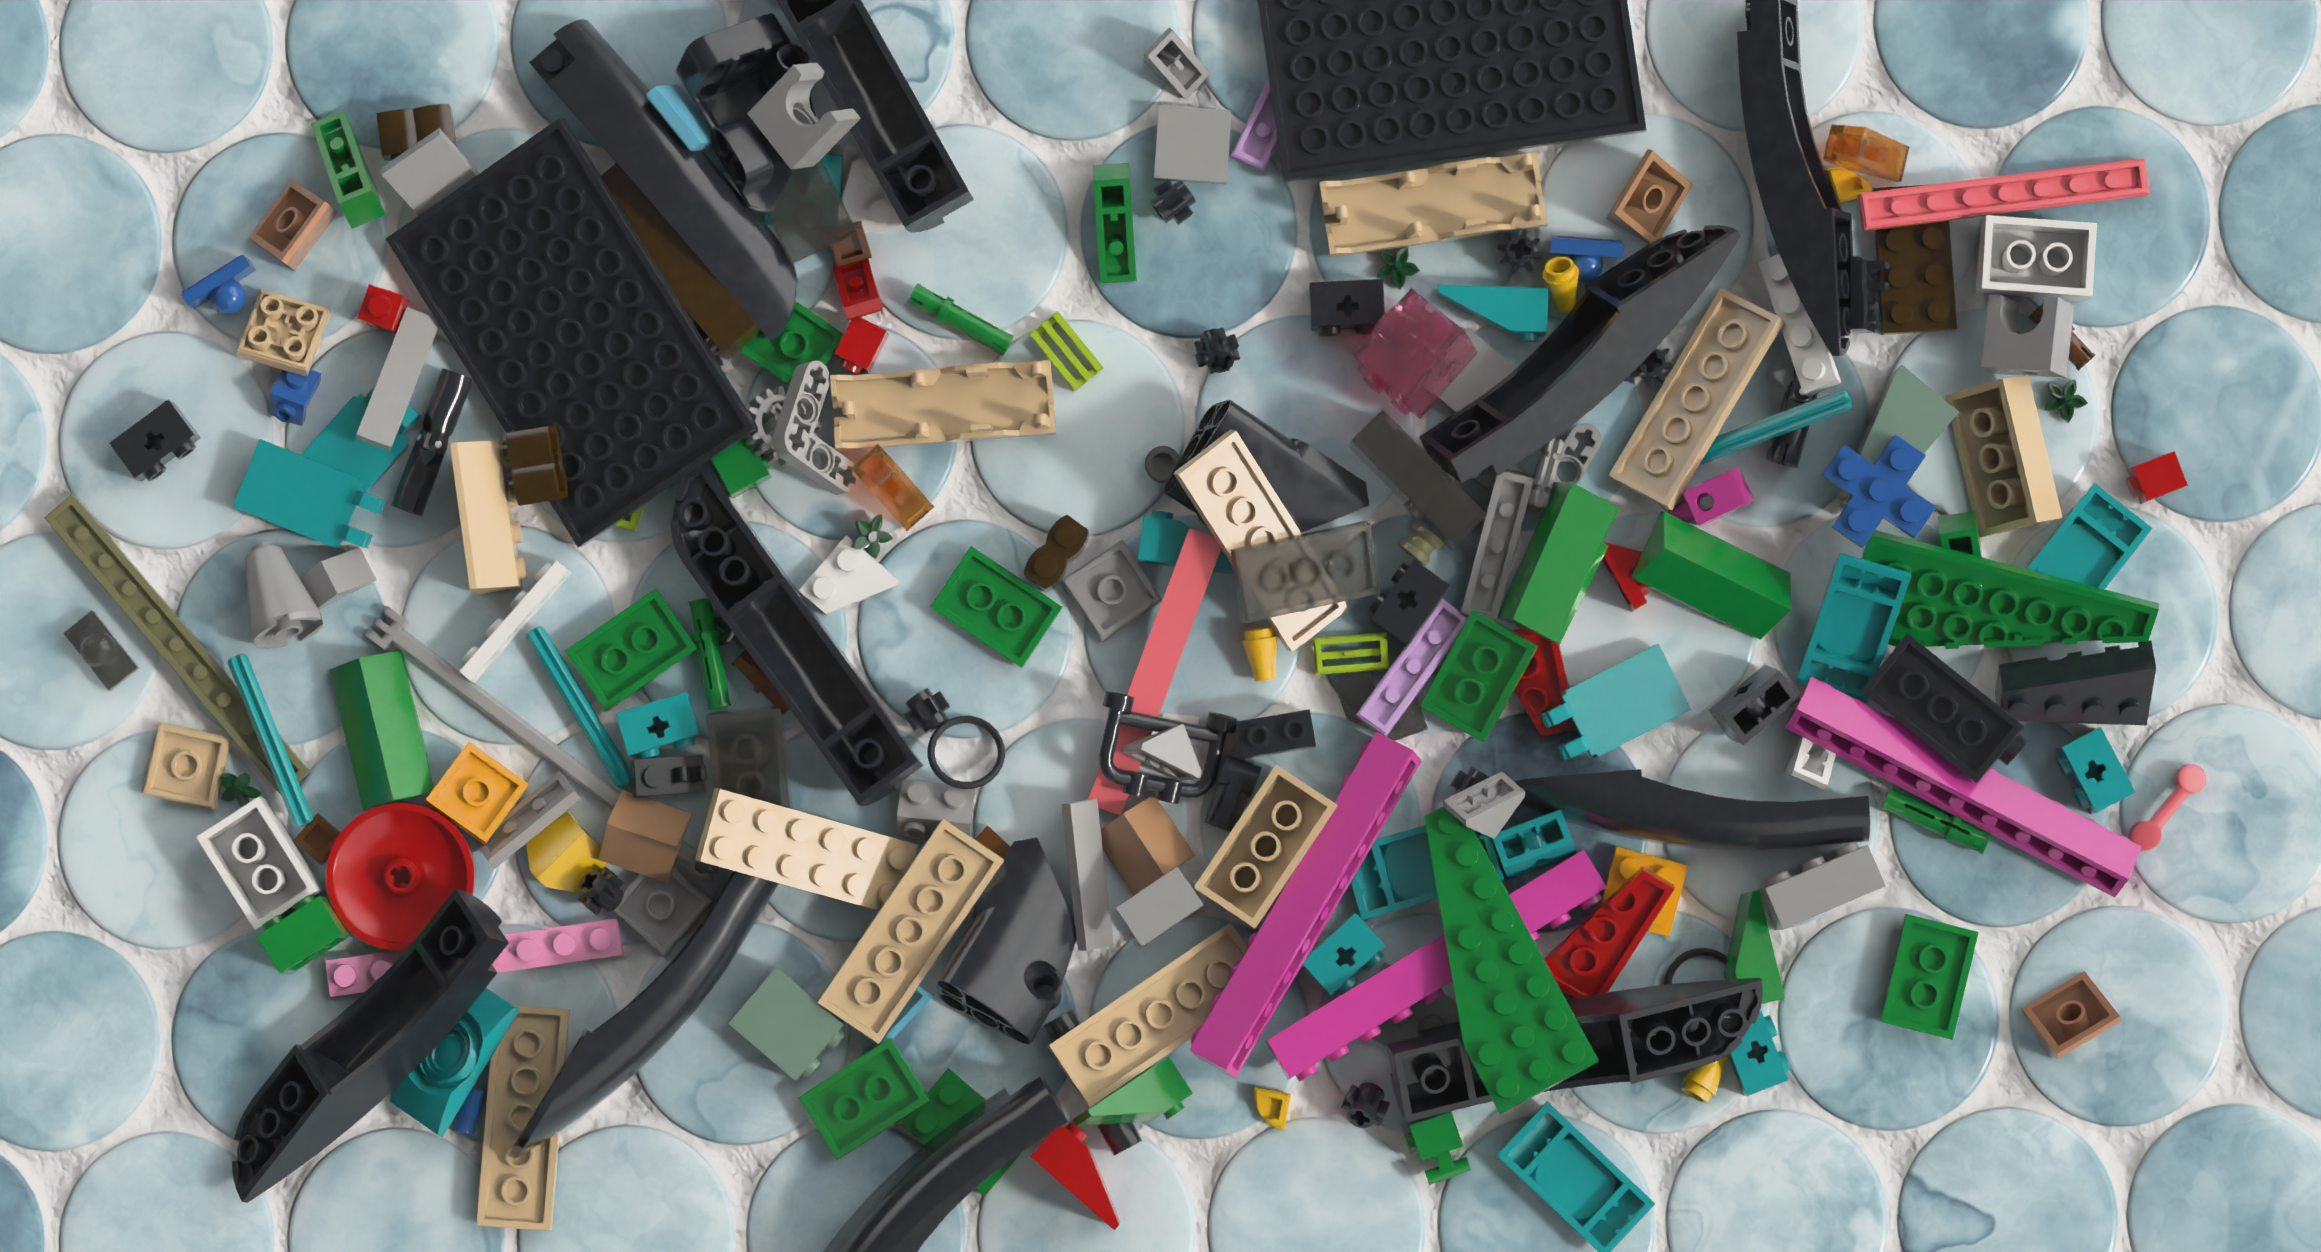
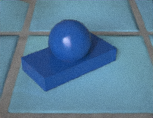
(1586, 253)
(222, 287)

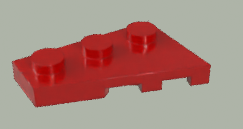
(1543, 683)

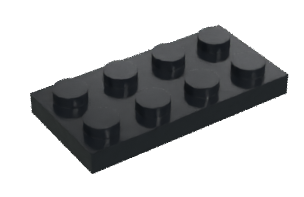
(1942, 708)

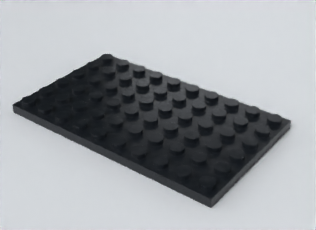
(1443, 79)
(572, 328)

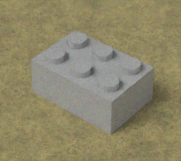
(1820, 885)

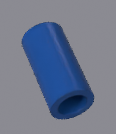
(468, 1114)

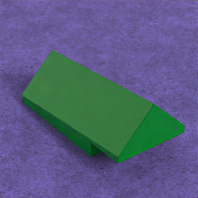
(1559, 562)
(1714, 577)
(381, 729)

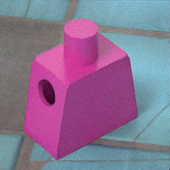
(1729, 495)

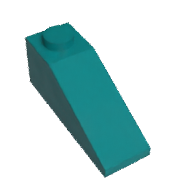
(1508, 309)
(1163, 541)

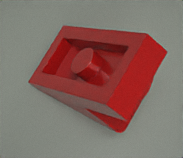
(858, 289)
(1619, 563)

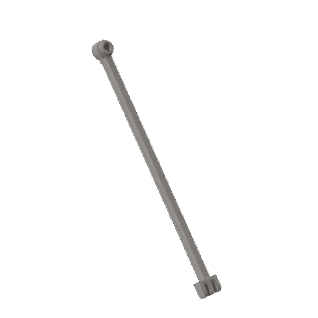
(526, 733)

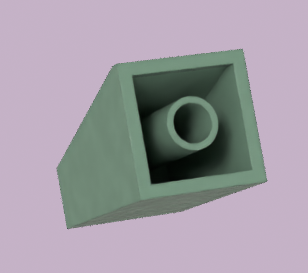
(1907, 410)

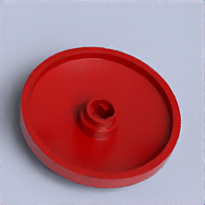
(396, 872)

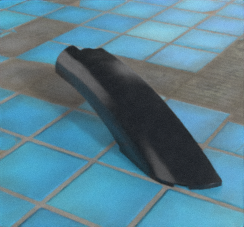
(892, 123)
(1789, 172)
(1585, 357)
(788, 641)
(1664, 814)
(633, 1035)

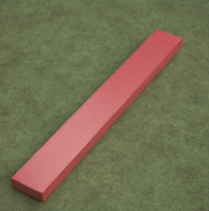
(2003, 194)
(1161, 654)

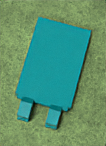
(340, 449)
(304, 496)
(1619, 704)

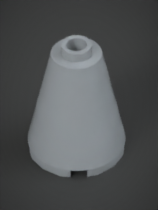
(277, 599)

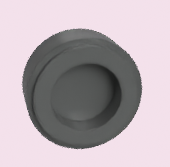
(1161, 463)

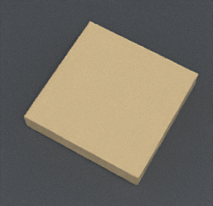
(187, 765)

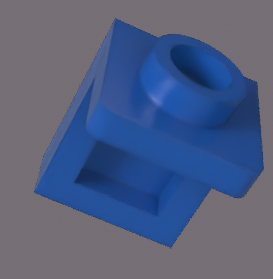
(292, 396)

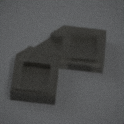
(1356, 691)

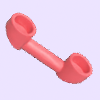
(2188, 780)

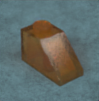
(1866, 152)
(892, 487)

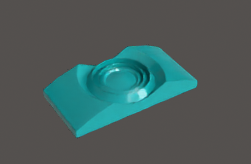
(2092, 541)
(1853, 625)
(1401, 872)
(450, 1071)
(1575, 1179)

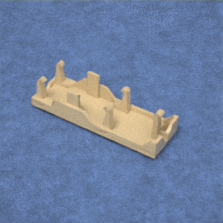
(1433, 204)
(943, 405)

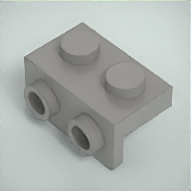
(926, 803)

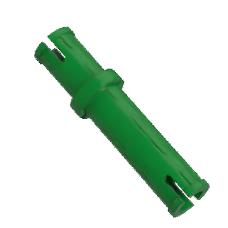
(960, 319)
(709, 651)
(1936, 821)

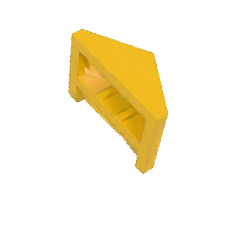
(563, 854)

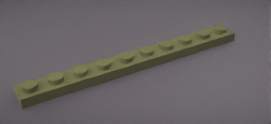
(163, 629)

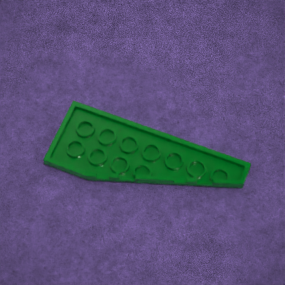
(1989, 603)
(1504, 992)

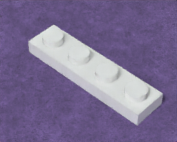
(1807, 350)
(503, 632)

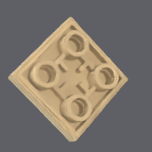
(283, 332)

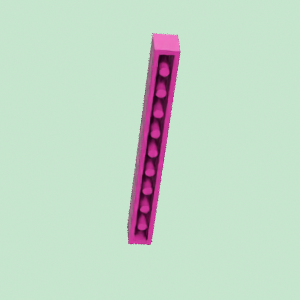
(1993, 805)
(1304, 905)
(1423, 974)

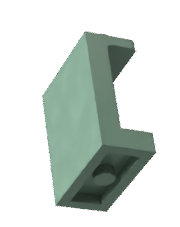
(788, 1025)

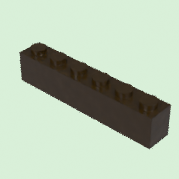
(697, 289)

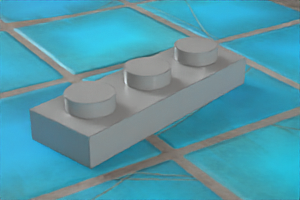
(529, 818)

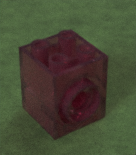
(1414, 354)

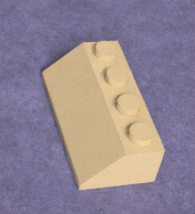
(2004, 456)
(487, 517)
(1265, 846)

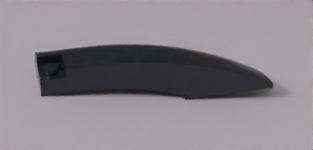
(675, 180)
(1632, 1032)
(369, 1046)
(948, 1168)

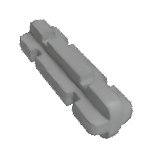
(1545, 473)

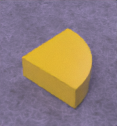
(1846, 184)
(1272, 1106)

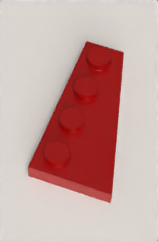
(1604, 942)

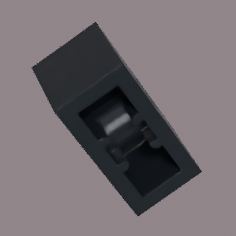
(1328, 296)
(135, 443)
(1427, 590)
(1754, 704)
(1276, 734)

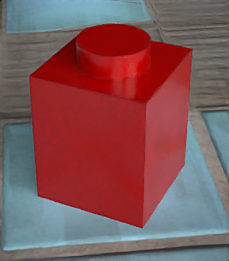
(383, 309)
(860, 345)
(2156, 478)

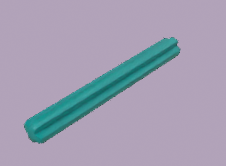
(1778, 425)
(579, 706)
(270, 740)

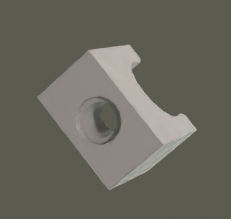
(790, 124)
(2034, 353)
(1159, 906)

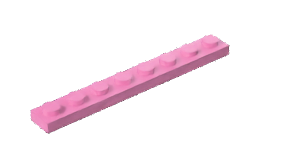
(523, 952)

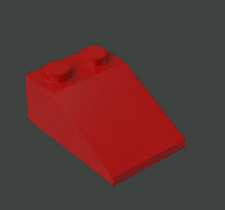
(1072, 1164)

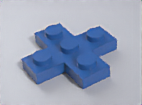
(1878, 491)

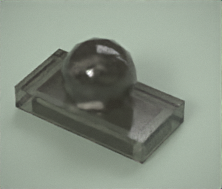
(101, 650)

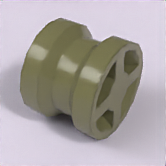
(1420, 543)

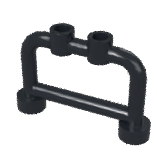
(1137, 783)

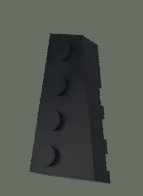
(2079, 688)

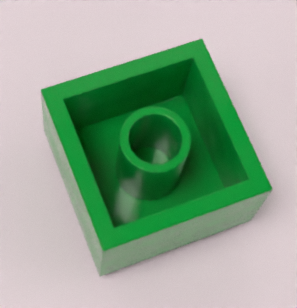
(303, 935)

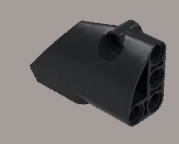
(726, 79)
(1303, 478)
(1012, 947)

